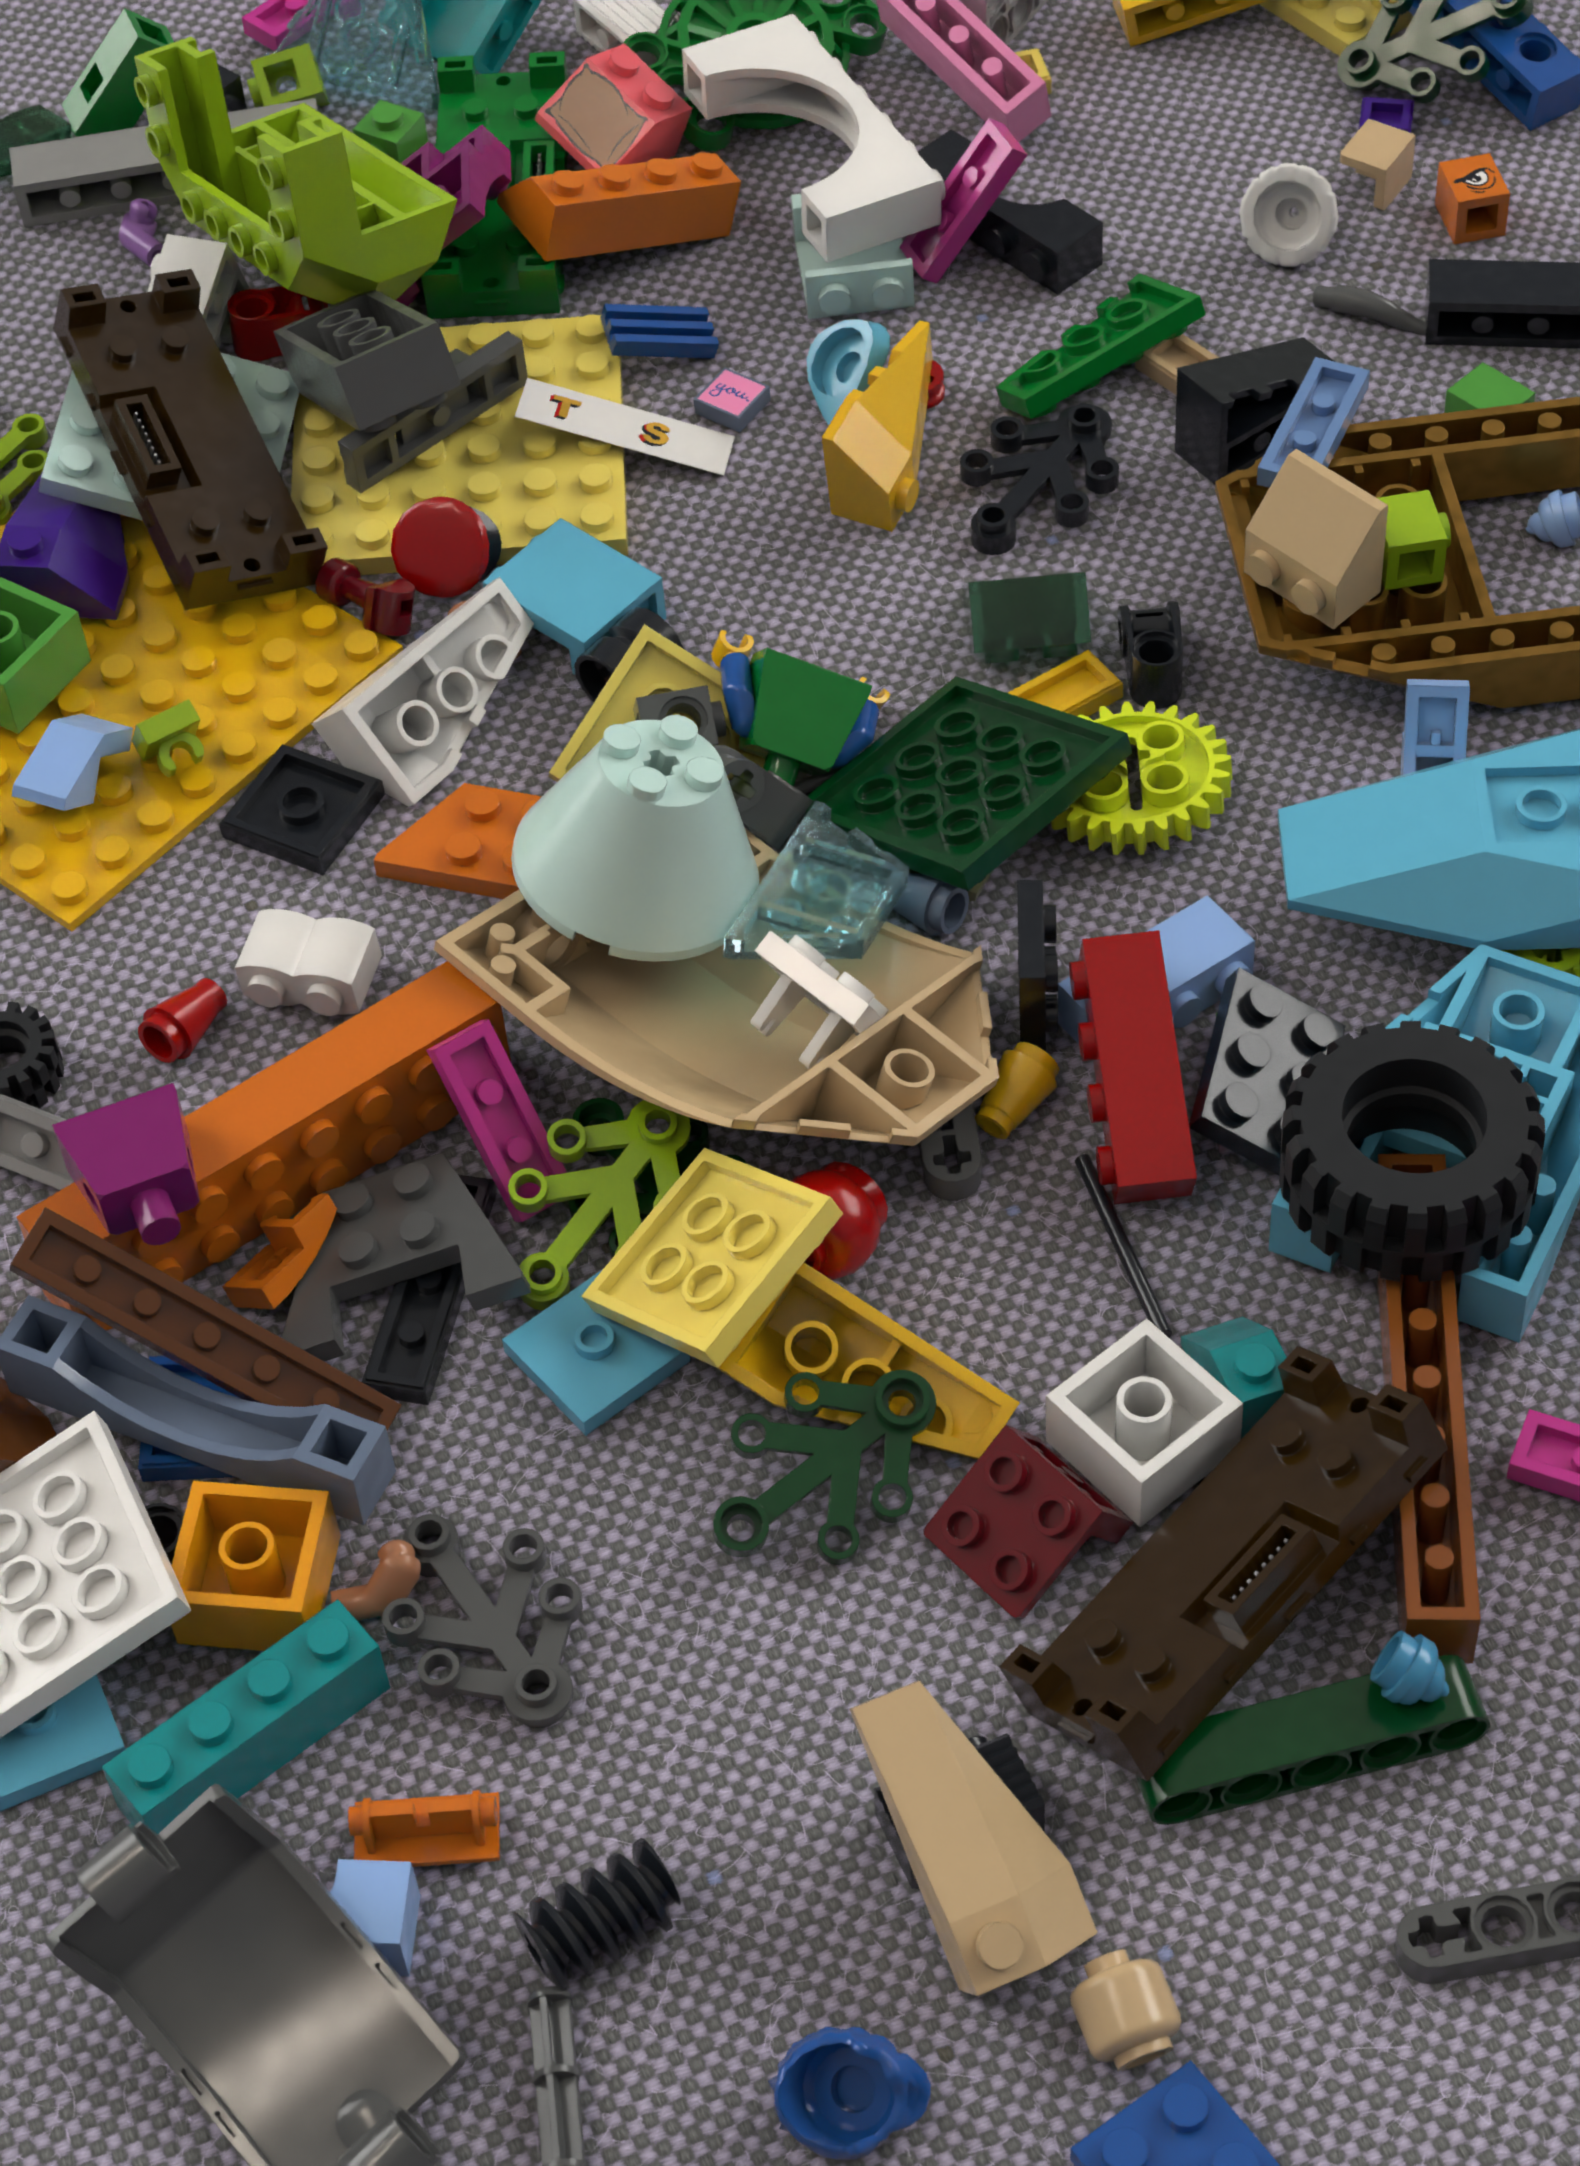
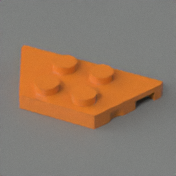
(461, 843)

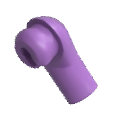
(139, 229)

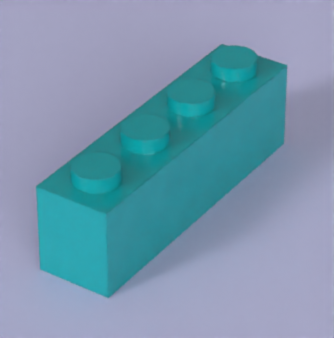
(252, 1719)

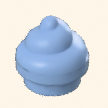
(1557, 519)

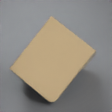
(1383, 155)

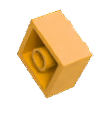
(252, 1563)

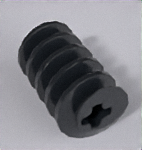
(600, 1914)

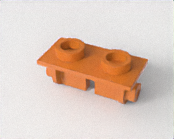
(428, 1829)

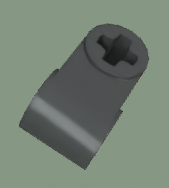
(764, 800)

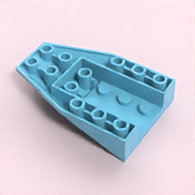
(1449, 850)

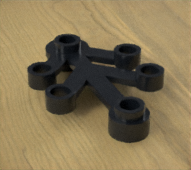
(1078, 431)

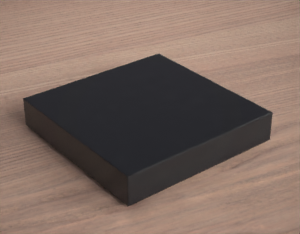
(302, 809)

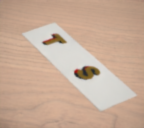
(624, 426)

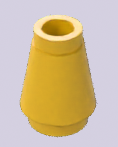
(1023, 1084)

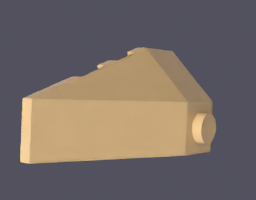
(980, 1859)

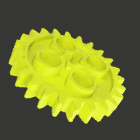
(1181, 782)

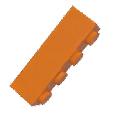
(624, 206)

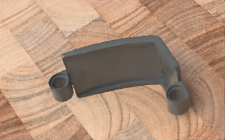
(258, 1990)

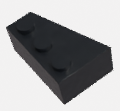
(1236, 404)

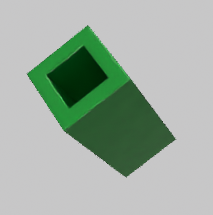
(105, 91)

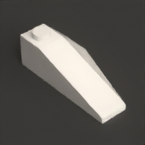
(423, 703)

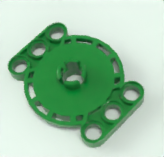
(716, 18)

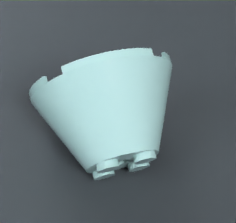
(639, 845)

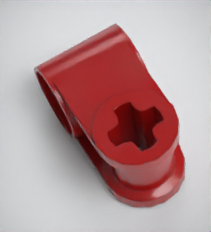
(258, 313)

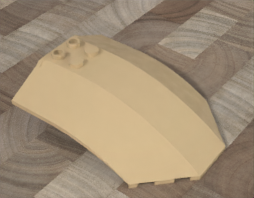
(686, 1036)

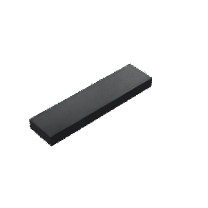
(421, 1323)

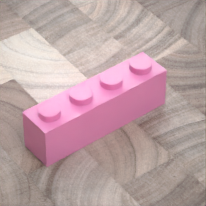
(970, 61)

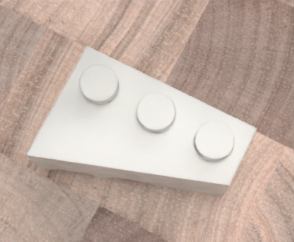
(215, 272)

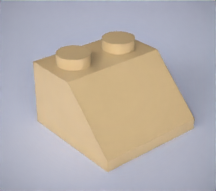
(1317, 540)

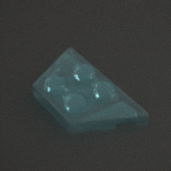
(369, 47)
(824, 889)

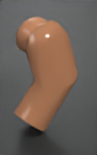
(390, 1581)

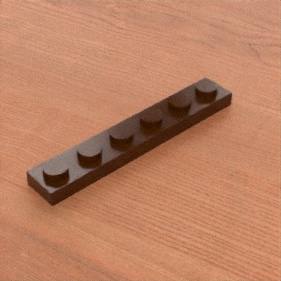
(186, 1323)

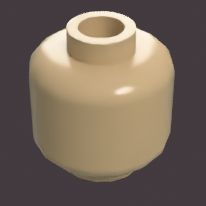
(1125, 2010)

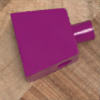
(133, 1163)

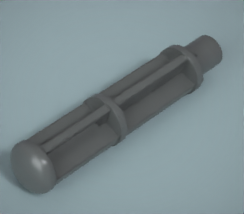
(556, 2077)

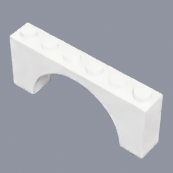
(784, 70)

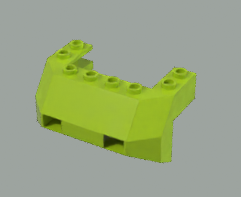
(289, 187)

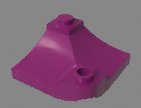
(469, 171)

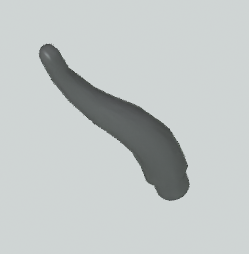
(1365, 303)

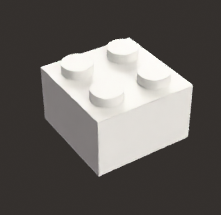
(1143, 1422)

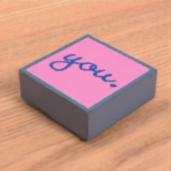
(732, 399)

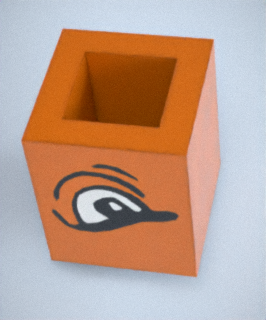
(1472, 198)

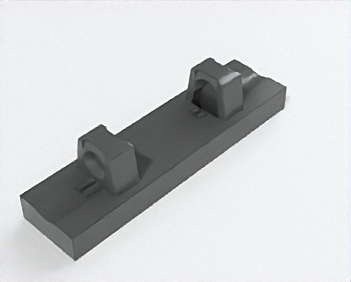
(485, 381)

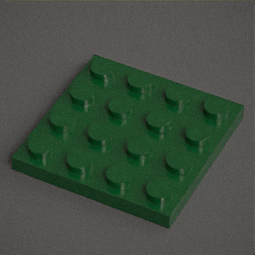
(969, 779)

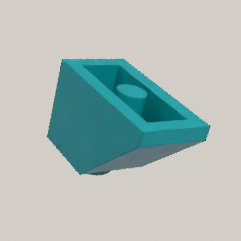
(1243, 1360)

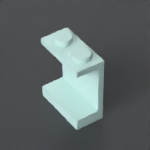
(855, 283)

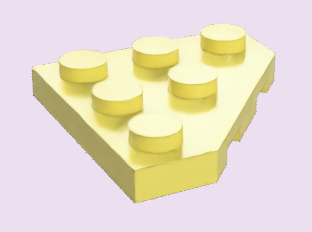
(648, 668)

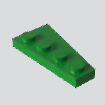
(1116, 338)

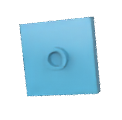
(588, 1360)
(58, 1745)

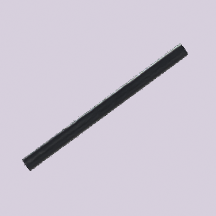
(1122, 1244)

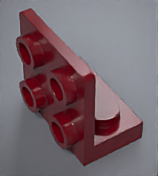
(1021, 1520)

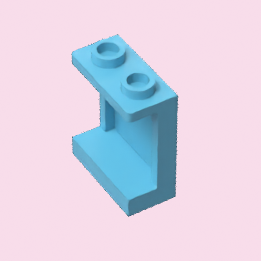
(577, 586)

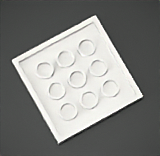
(75, 1569)

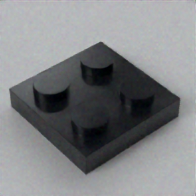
(1036, 964)

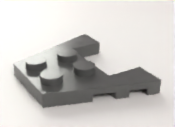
(393, 1232)

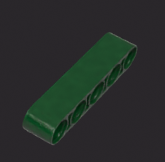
(1309, 1743)

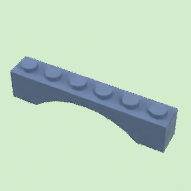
(84, 1369)

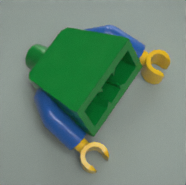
(794, 709)

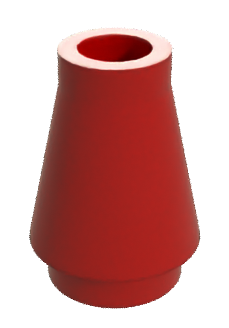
(179, 1023)

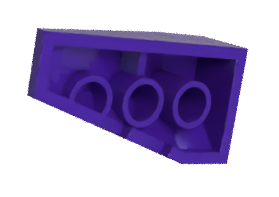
(67, 554)

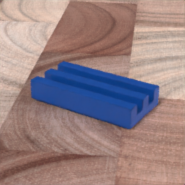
(659, 331)

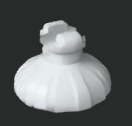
(1269, 217)

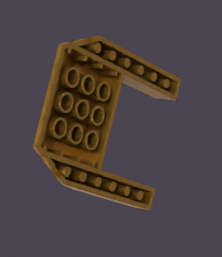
(1448, 625)

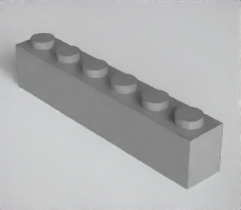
(98, 172)

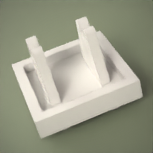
(808, 975)

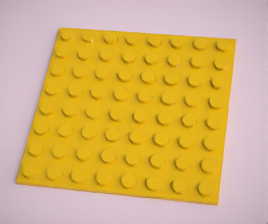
(254, 677)

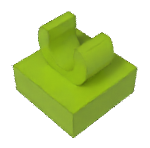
(168, 731)

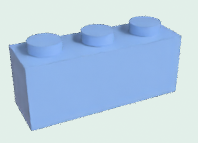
(1199, 954)

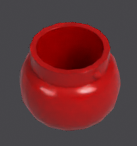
(858, 1229)

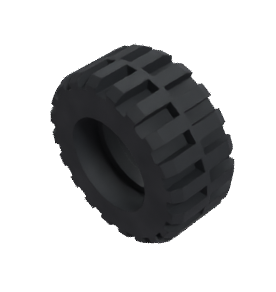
(1396, 1217)

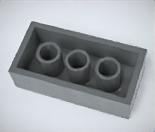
(368, 360)

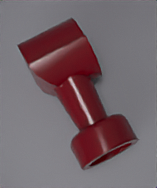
(385, 605)

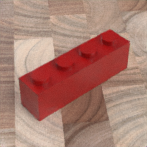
(1135, 1068)

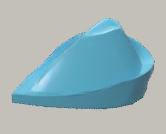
(842, 360)

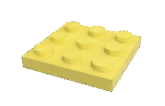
(712, 1256)

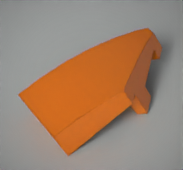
(282, 1264)

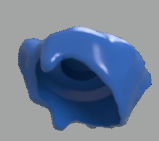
(847, 2091)

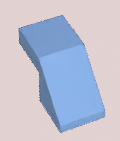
(67, 761)

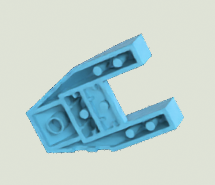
(1535, 1022)

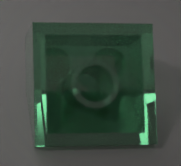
(1027, 614)

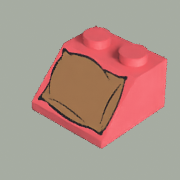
(615, 112)

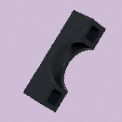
(1044, 241)

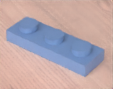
(1316, 416)

